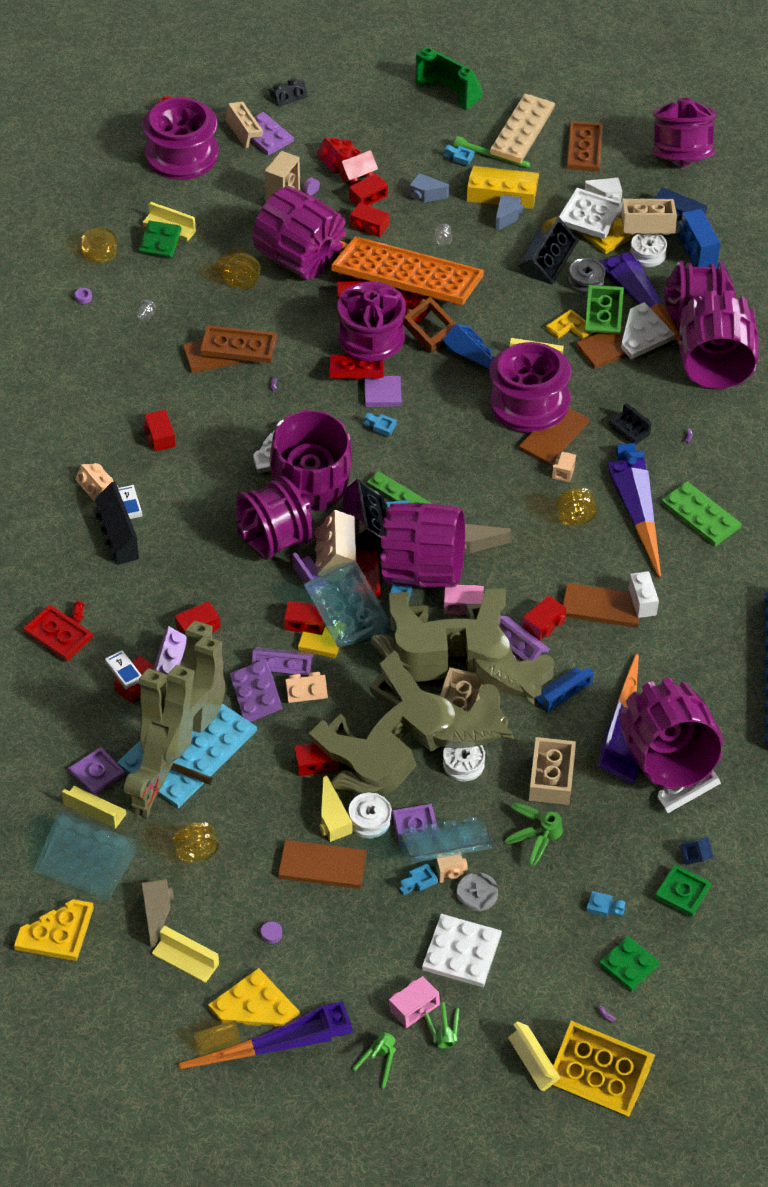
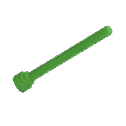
(460, 141)

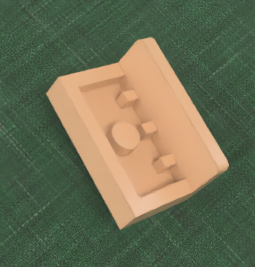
(93, 479)
(306, 688)

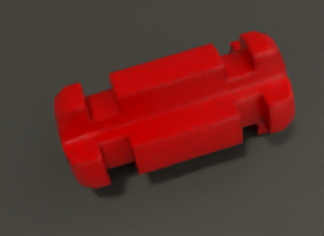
(78, 611)

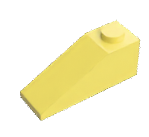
(334, 817)

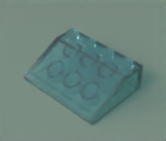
(348, 605)
(445, 840)
(85, 856)

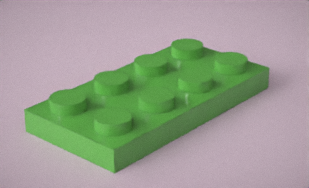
(701, 513)

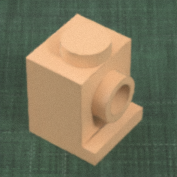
(564, 467)
(450, 867)

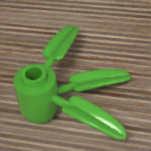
(551, 829)

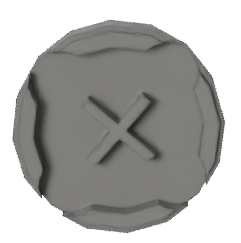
(477, 891)

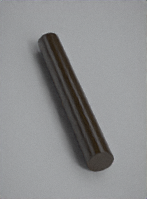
(192, 774)

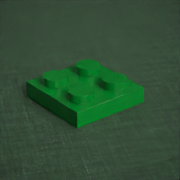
(160, 239)
(683, 890)
(629, 963)

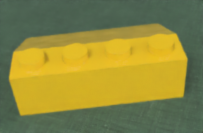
(489, 184)
(601, 1068)

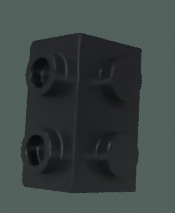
(289, 91)
(631, 424)

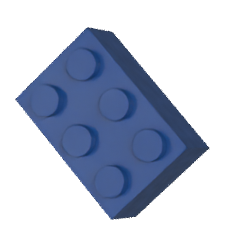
(699, 239)

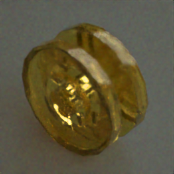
(99, 245)
(241, 271)
(576, 506)
(195, 842)

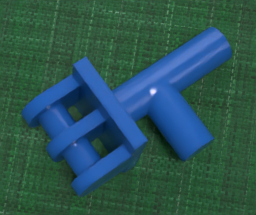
(628, 452)

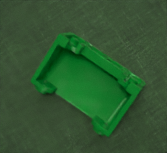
(436, 67)

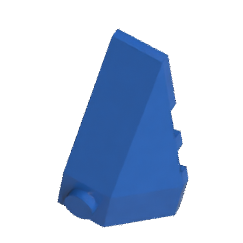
(467, 343)

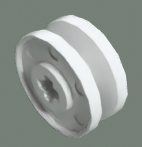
(649, 249)
(464, 763)
(369, 815)

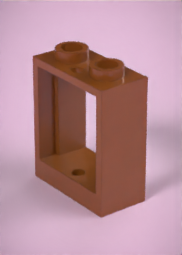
(437, 340)

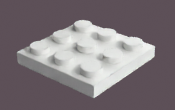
(591, 213)
(462, 950)

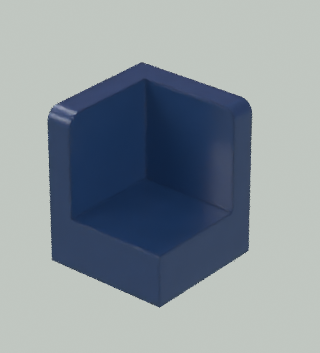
(696, 850)

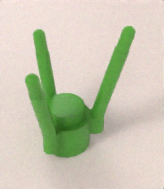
(445, 1036)
(382, 1046)

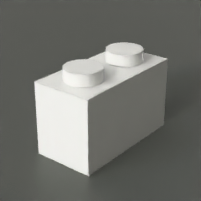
(643, 594)

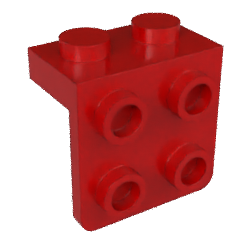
(336, 150)

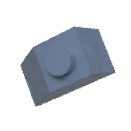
(428, 189)
(508, 211)

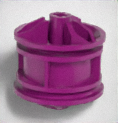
(684, 132)
(693, 281)
(371, 337)
(273, 517)

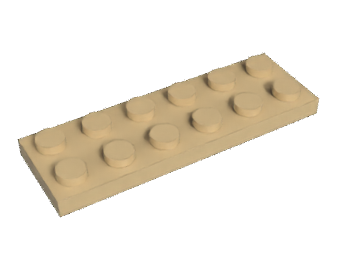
(522, 128)

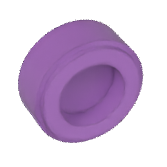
(311, 186)
(83, 295)
(271, 932)

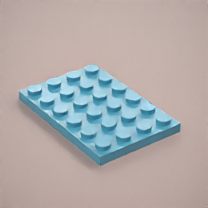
(205, 754)

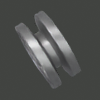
(585, 273)

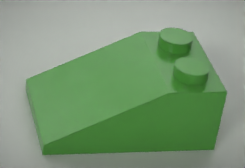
(604, 309)

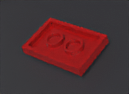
(348, 367)
(58, 633)

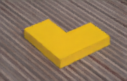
(568, 322)
(318, 644)

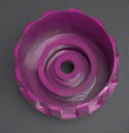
(298, 232)
(718, 340)
(313, 455)
(423, 545)
(671, 734)

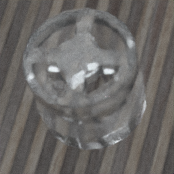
(443, 234)
(146, 310)

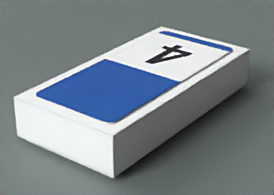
(131, 501)
(123, 669)

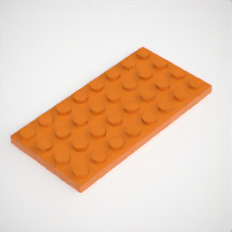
(408, 270)

